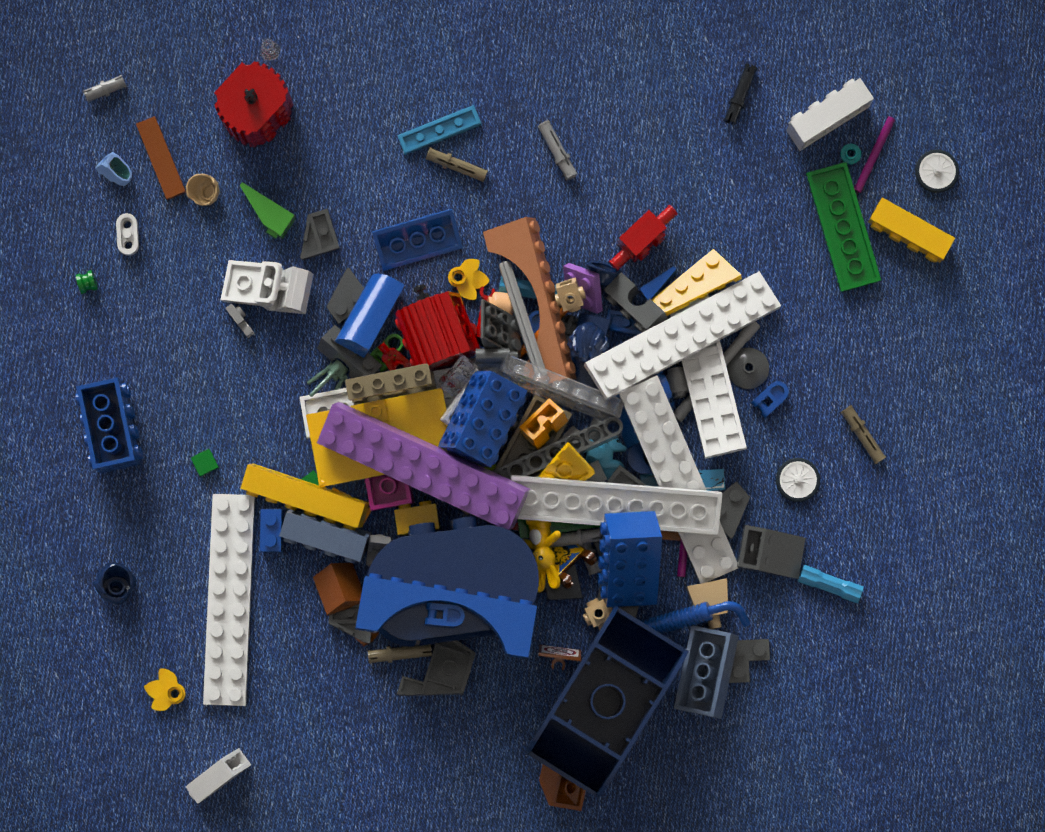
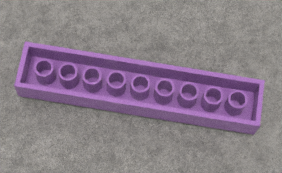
(423, 466)

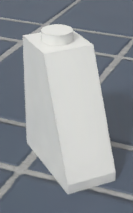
(218, 775)

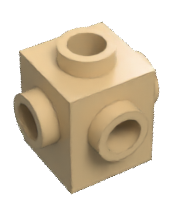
(570, 288)
(590, 617)

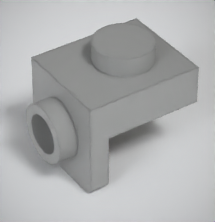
(375, 544)

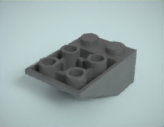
(499, 328)
(770, 552)

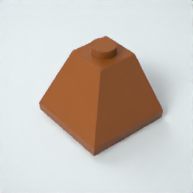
(560, 791)

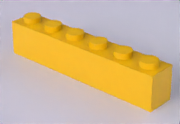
(305, 496)

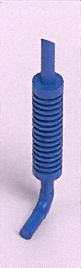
(694, 615)

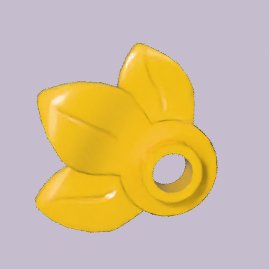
(471, 279)
(162, 690)

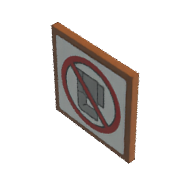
(559, 654)

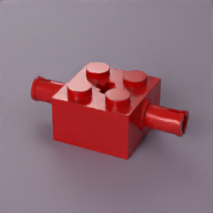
(642, 236)

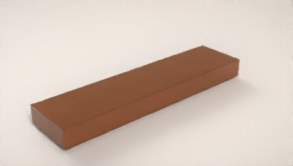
(161, 158)

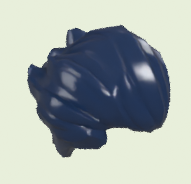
(587, 342)
(115, 583)

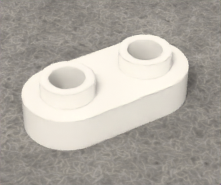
(127, 235)

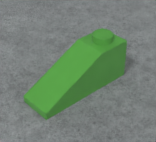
(273, 216)

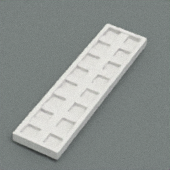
(713, 399)

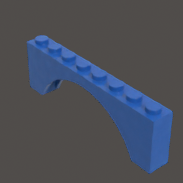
(509, 620)

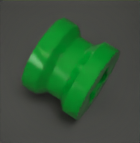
(86, 282)

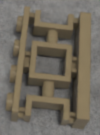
(390, 384)

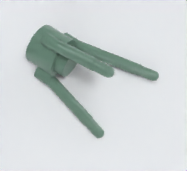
(335, 371)

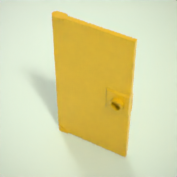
(413, 413)

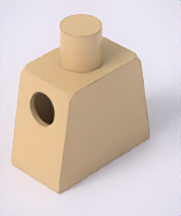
(711, 592)

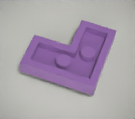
(591, 284)

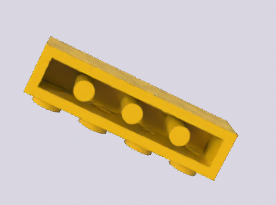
(910, 230)

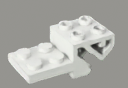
(267, 286)

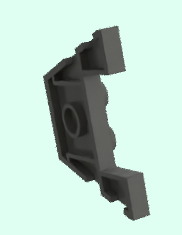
(446, 672)

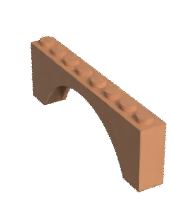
(522, 245)

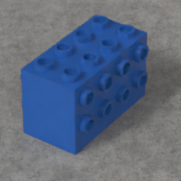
(483, 418)
(109, 425)
(629, 559)

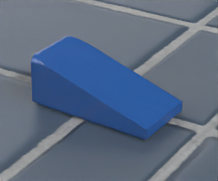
(656, 285)
(621, 324)

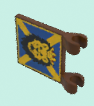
(566, 557)

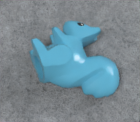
(604, 455)

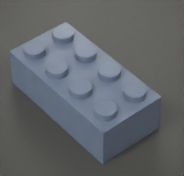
(326, 536)
(706, 672)

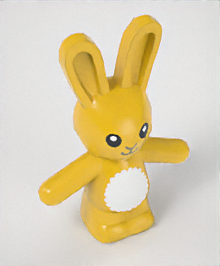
(540, 542)

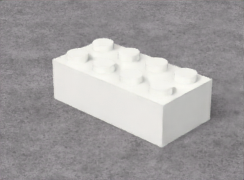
(829, 114)

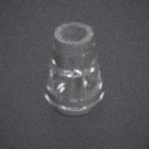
(271, 53)

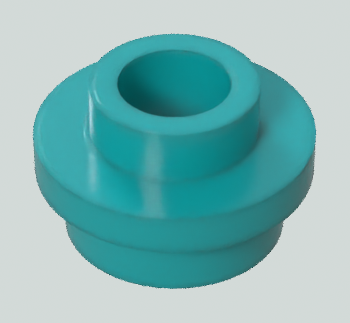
(850, 160)

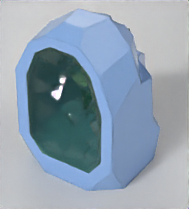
(114, 169)

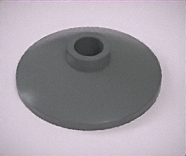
(744, 378)

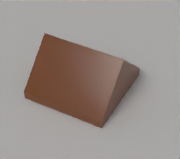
(338, 587)

